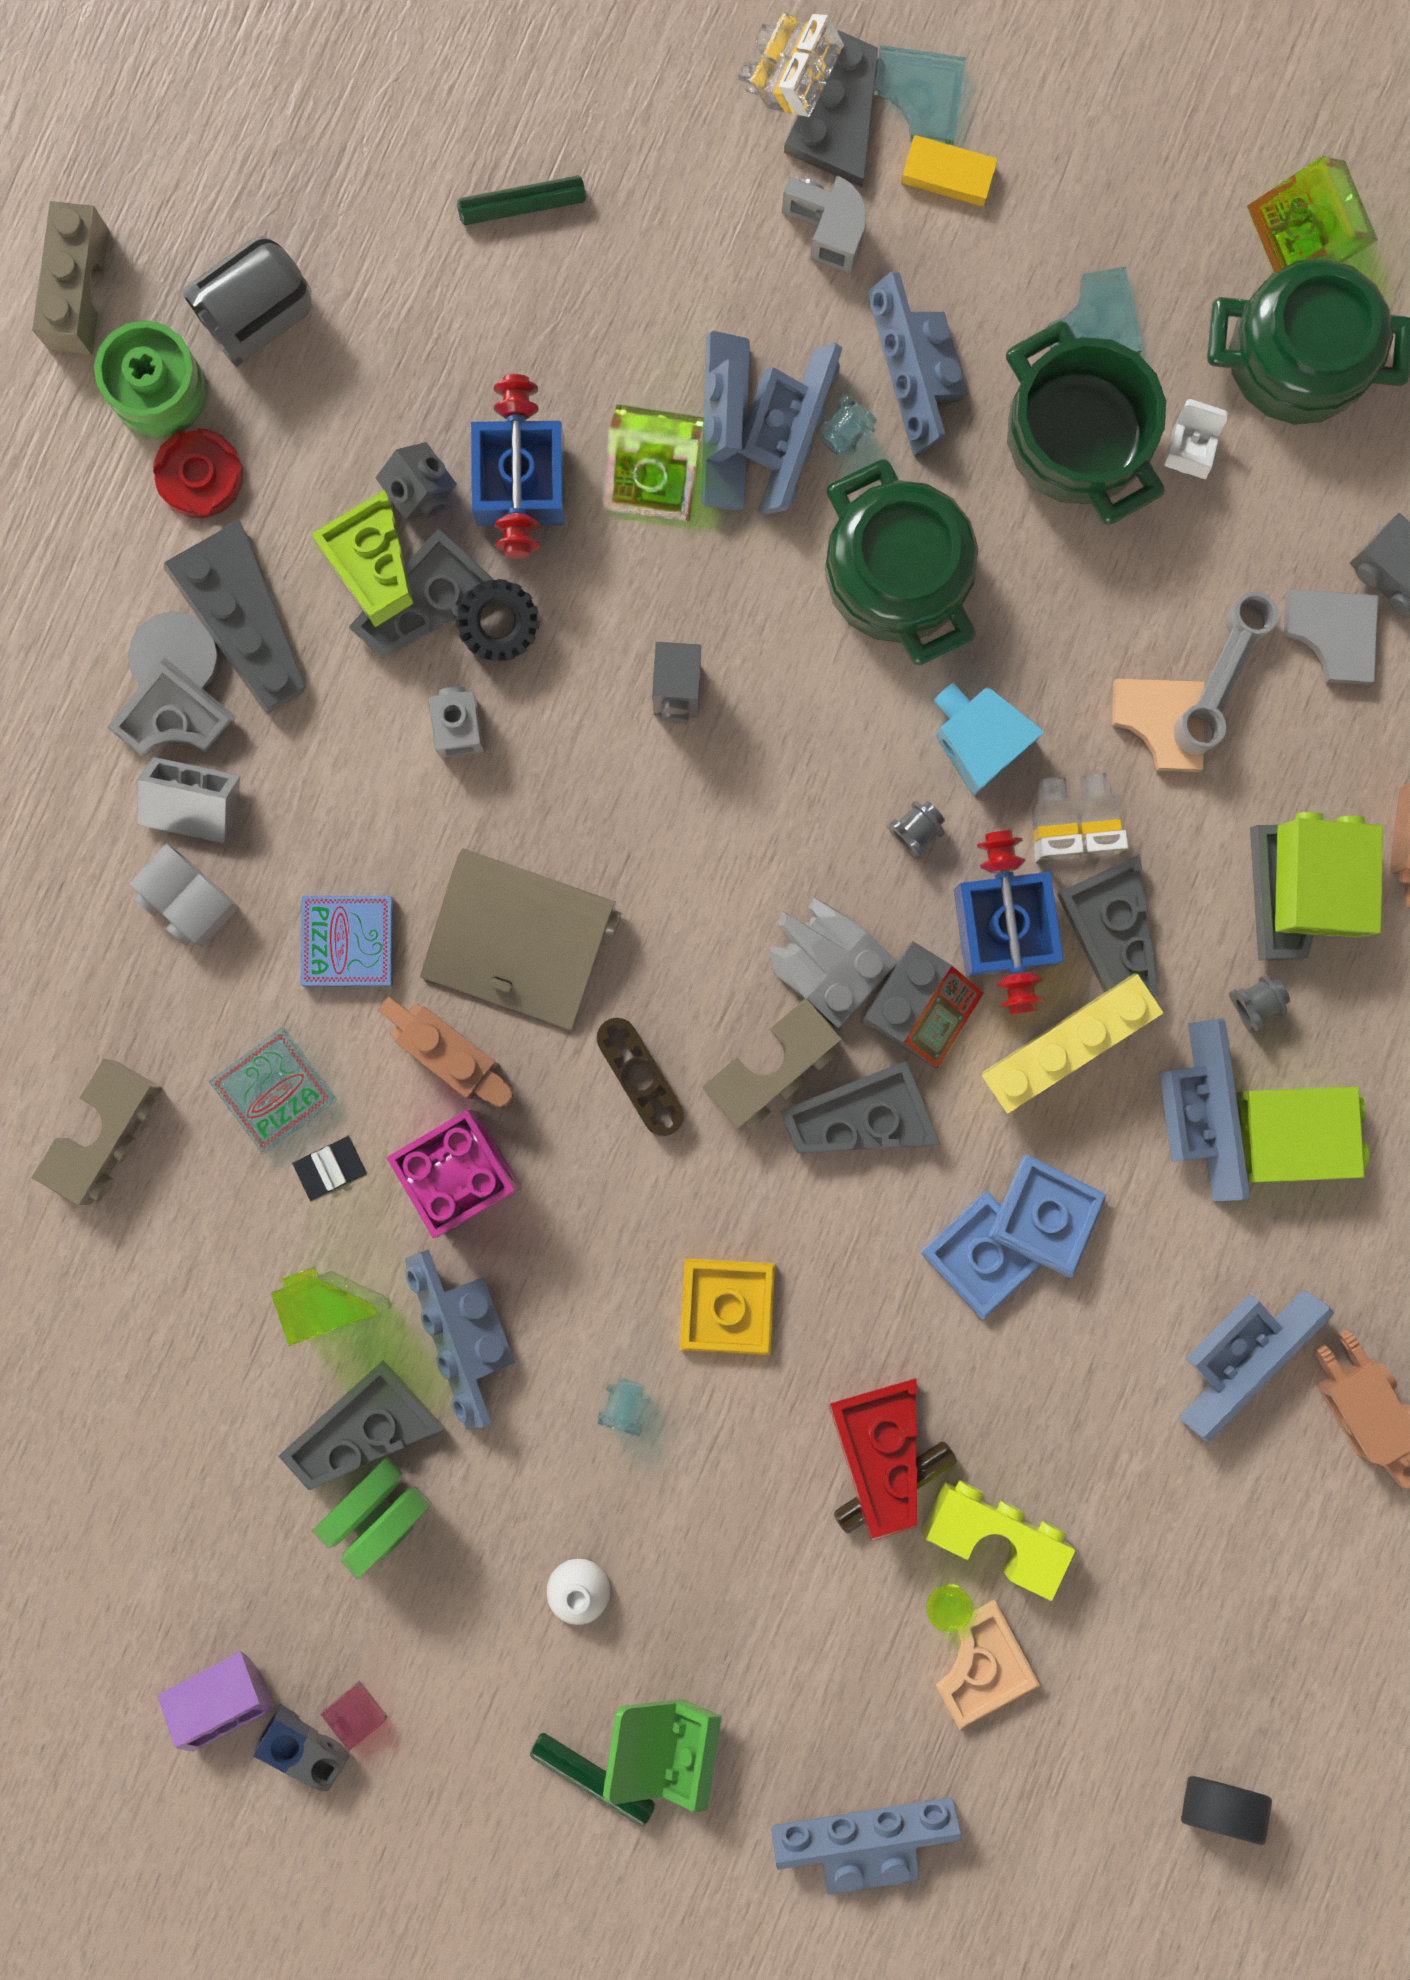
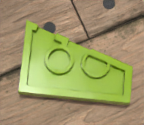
(368, 557)

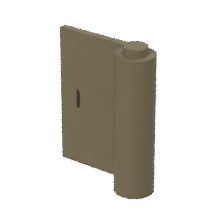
(520, 930)

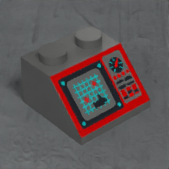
(923, 1004)

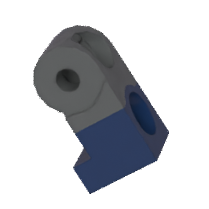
(300, 1750)

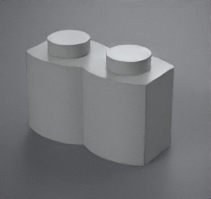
(183, 896)

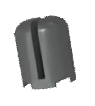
(250, 298)

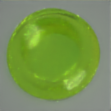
(949, 1608)

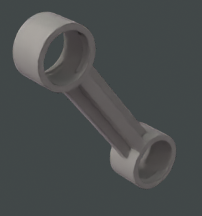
(1226, 672)

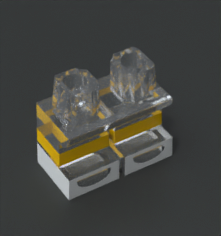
(792, 63)
(1077, 826)

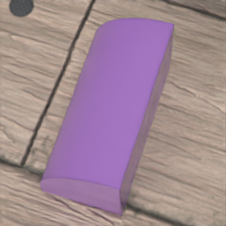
(215, 1702)

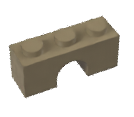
(71, 250)
(805, 1041)
(123, 1103)

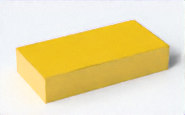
(949, 170)

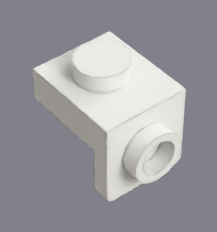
(1195, 438)

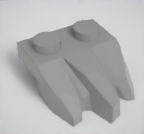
(830, 961)

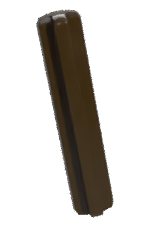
(928, 1466)

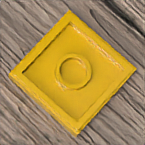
(727, 1306)

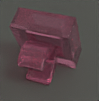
(354, 1715)

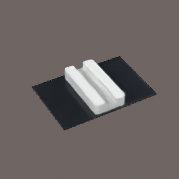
(329, 1168)

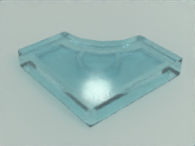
(923, 88)
(1105, 309)

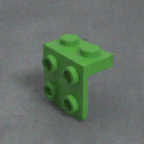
(663, 1753)

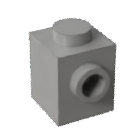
(456, 722)

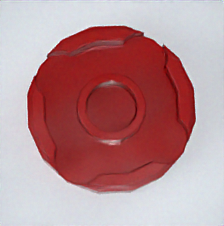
(198, 473)

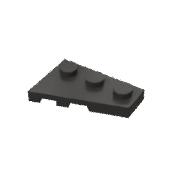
(840, 122)
(438, 581)
(1113, 925)
(1271, 944)
(864, 1114)
(361, 1427)

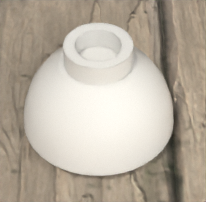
(578, 1591)

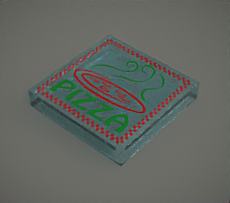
(273, 1090)

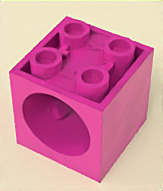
(454, 1173)

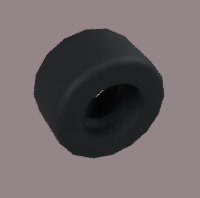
(1226, 1810)

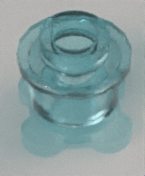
(847, 427)
(624, 1407)

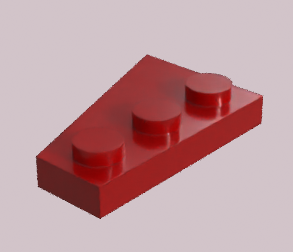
(880, 1452)

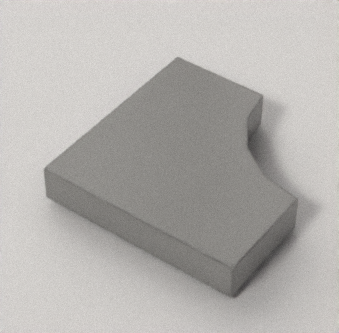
(1338, 630)
(170, 710)

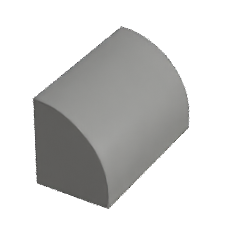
(187, 799)

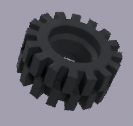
(524, 620)

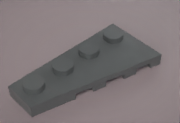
(234, 605)

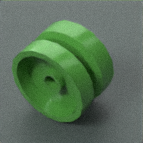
(150, 378)
(373, 1518)

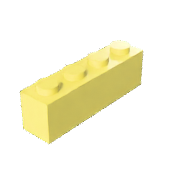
(1072, 1043)

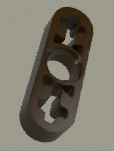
(632, 1042)

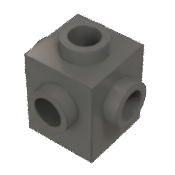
(416, 481)

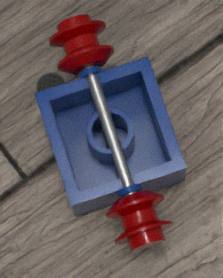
(517, 469)
(1008, 923)

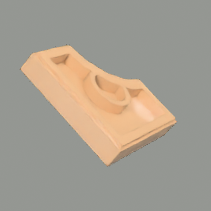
(1151, 712)
(987, 1668)

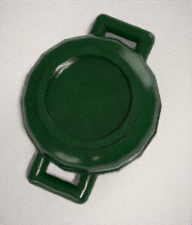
(1310, 341)
(1086, 421)
(901, 561)

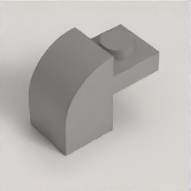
(837, 214)

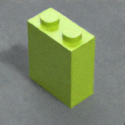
(1329, 876)
(1303, 1134)

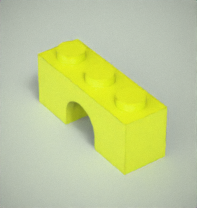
(1037, 1553)

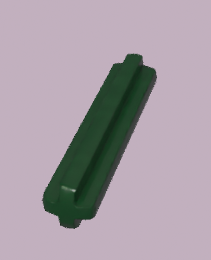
(521, 200)
(585, 1776)

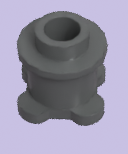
(918, 827)
(1260, 1002)

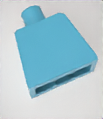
(982, 734)

